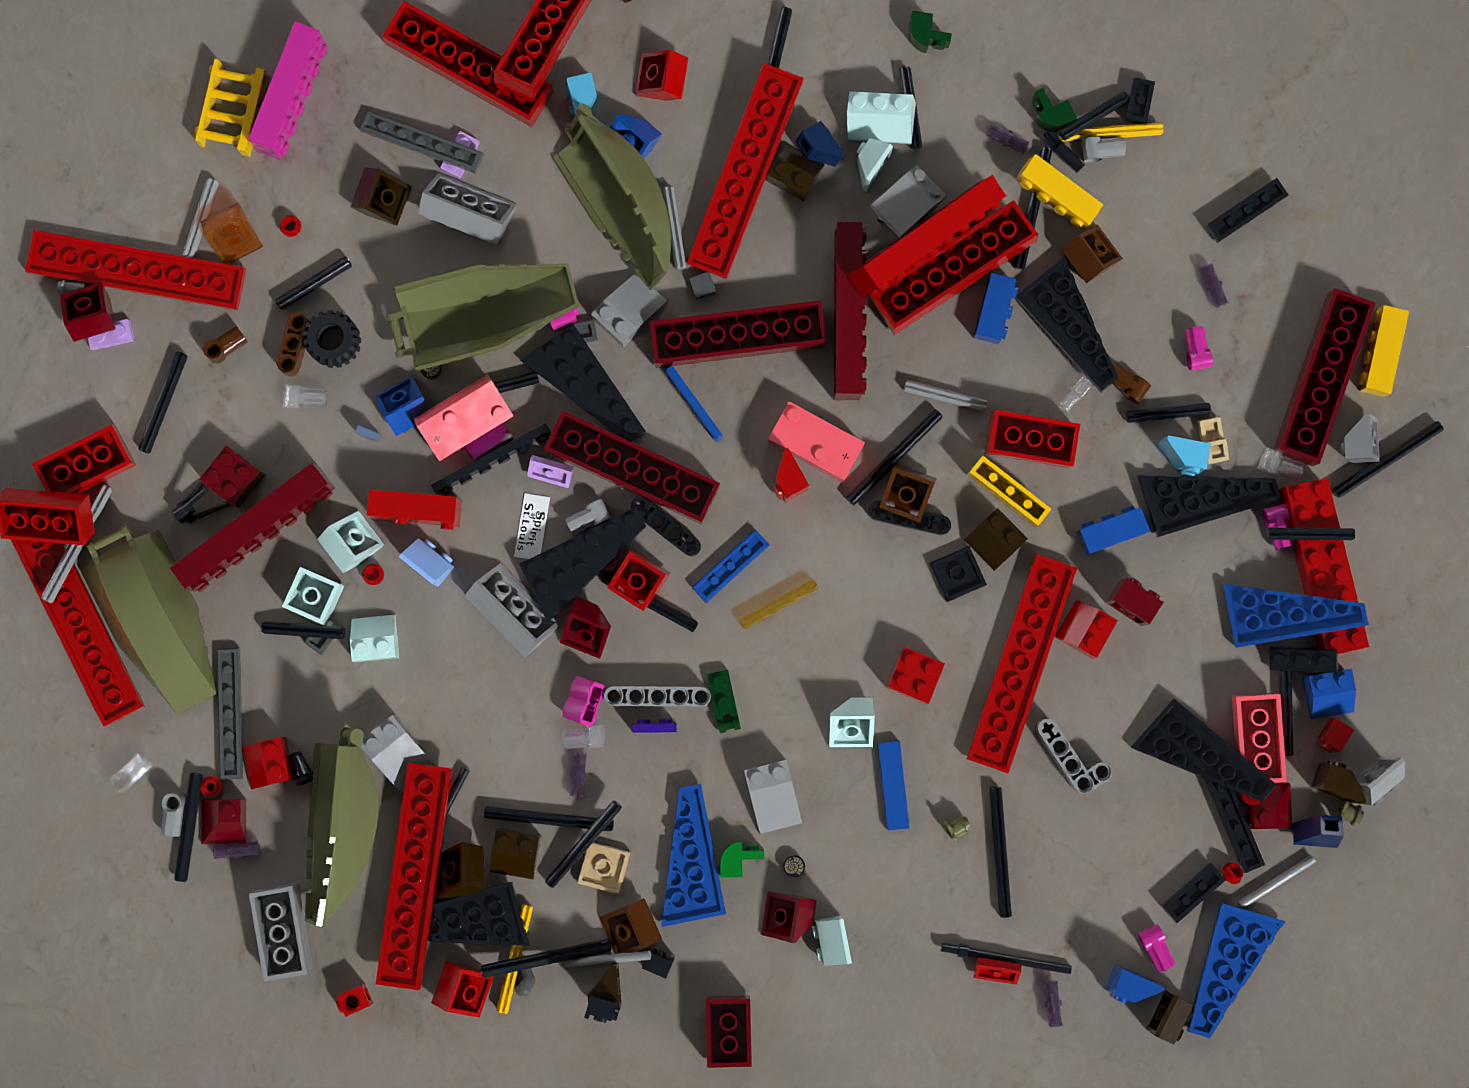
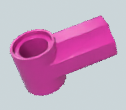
(1198, 354)
(1278, 518)
(1154, 941)

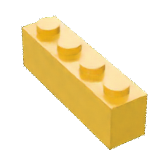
(1059, 192)
(1384, 350)
(1009, 492)

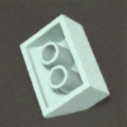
(880, 117)

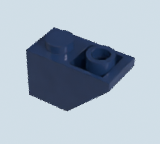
(819, 145)
(1319, 831)

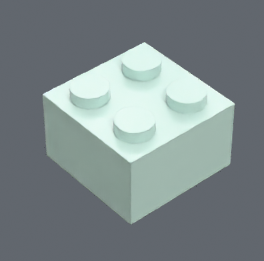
(313, 596)

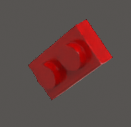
(997, 971)

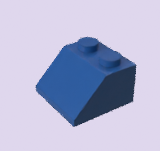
(1330, 693)
(1131, 986)

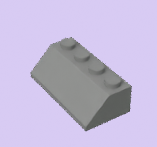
(466, 208)
(511, 609)

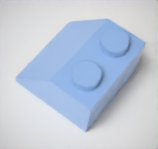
(427, 562)

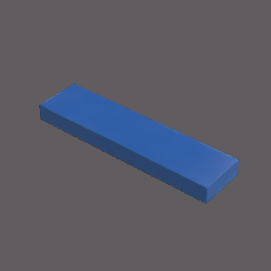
(694, 404)
(730, 566)
(893, 785)

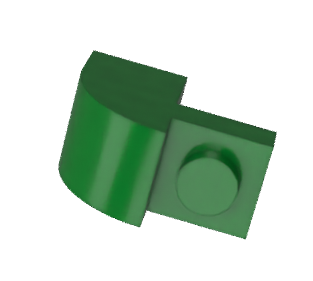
(732, 859)

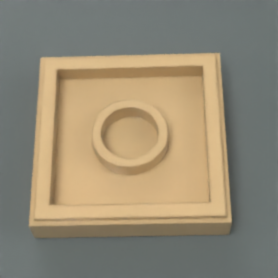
(604, 867)

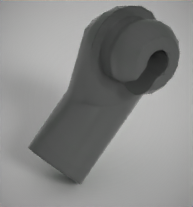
(526, 983)

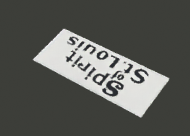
(532, 526)

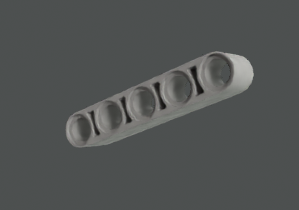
(647, 691)

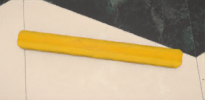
(1116, 131)
(510, 978)

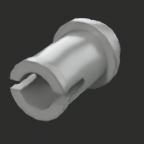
(64, 286)

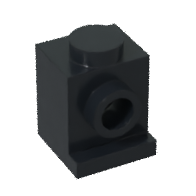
(659, 963)
(602, 1008)

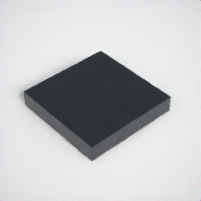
(958, 573)

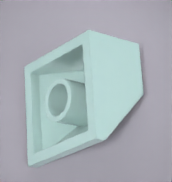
(871, 160)
(852, 723)

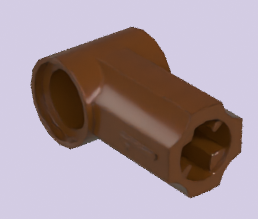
(227, 343)
(1133, 386)

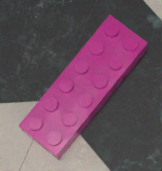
(288, 91)

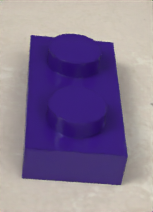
(664, 725)

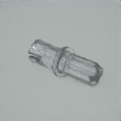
(1075, 394)

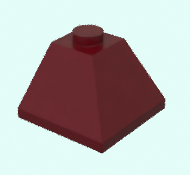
(586, 628)
(1274, 811)
(223, 821)
(787, 916)

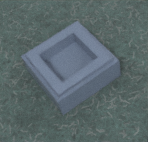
(367, 433)

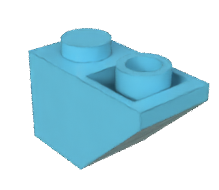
(581, 91)

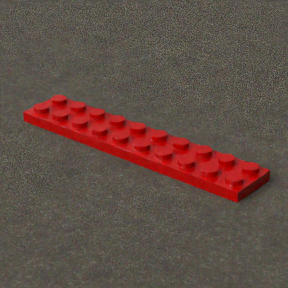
(745, 171)
(135, 270)
(82, 633)
(1021, 663)
(414, 876)

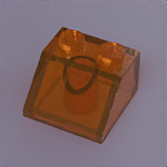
(231, 234)

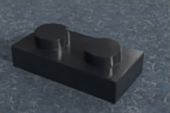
(1140, 100)

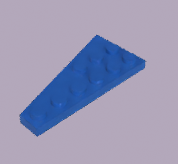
(1272, 616)
(693, 875)
(1231, 958)

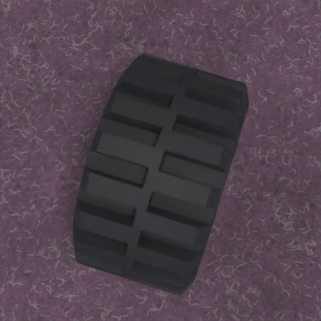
(323, 323)

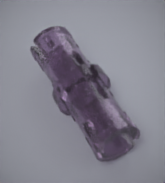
(1007, 138)
(1214, 285)
(578, 774)
(236, 850)
(1055, 1019)

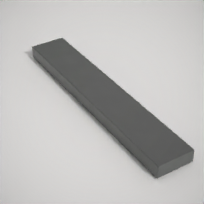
(421, 141)
(230, 713)

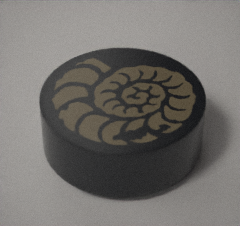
(433, 372)
(794, 866)

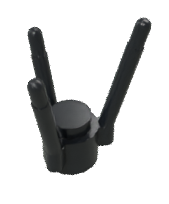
(185, 510)

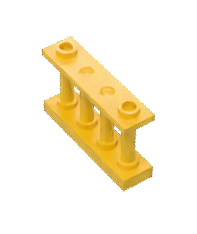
(252, 101)

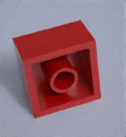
(915, 675)

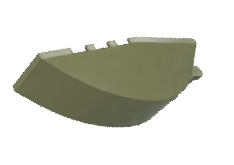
(618, 193)
(478, 310)
(152, 615)
(340, 823)

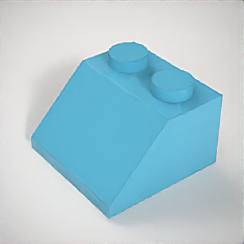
(1186, 454)

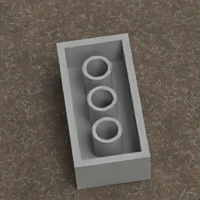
(281, 931)

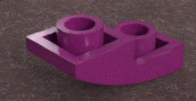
(488, 442)

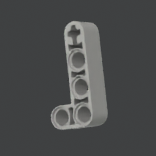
(1067, 753)

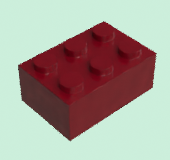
(728, 1031)

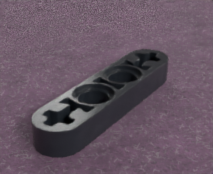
(668, 523)
(909, 523)

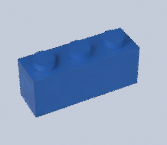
(996, 308)
(1112, 530)

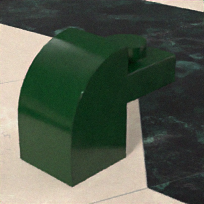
(922, 36)
(1052, 117)

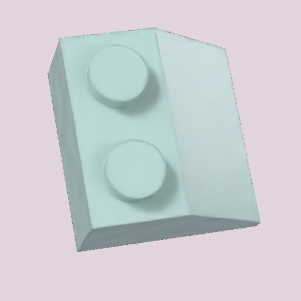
(350, 541)
(374, 638)
(832, 940)

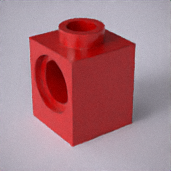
(1334, 735)
(362, 995)

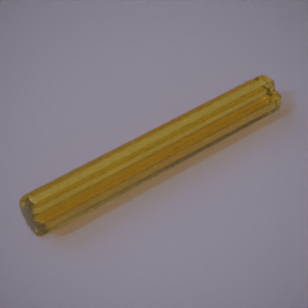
(778, 604)

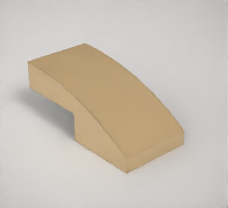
(1211, 432)

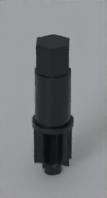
(1063, 151)

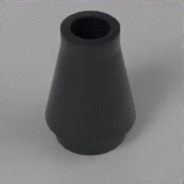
(300, 769)

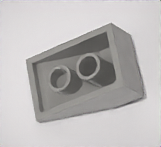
(908, 201)
(628, 310)
(392, 749)
(1380, 778)
(773, 796)

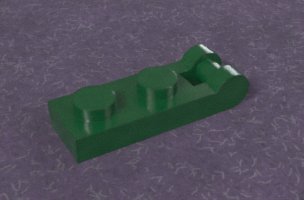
(723, 700)

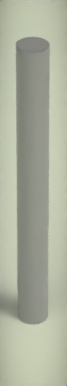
(1277, 881)
(607, 959)

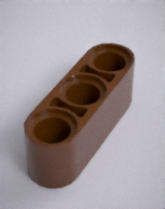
(290, 334)

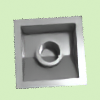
(1362, 441)

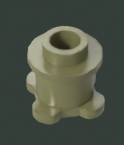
(1350, 812)
(958, 827)

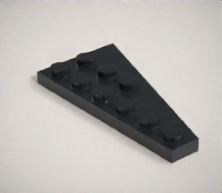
(1192, 746)

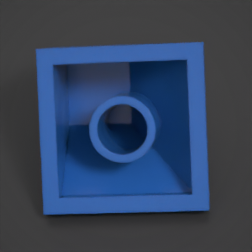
(637, 132)
(401, 404)

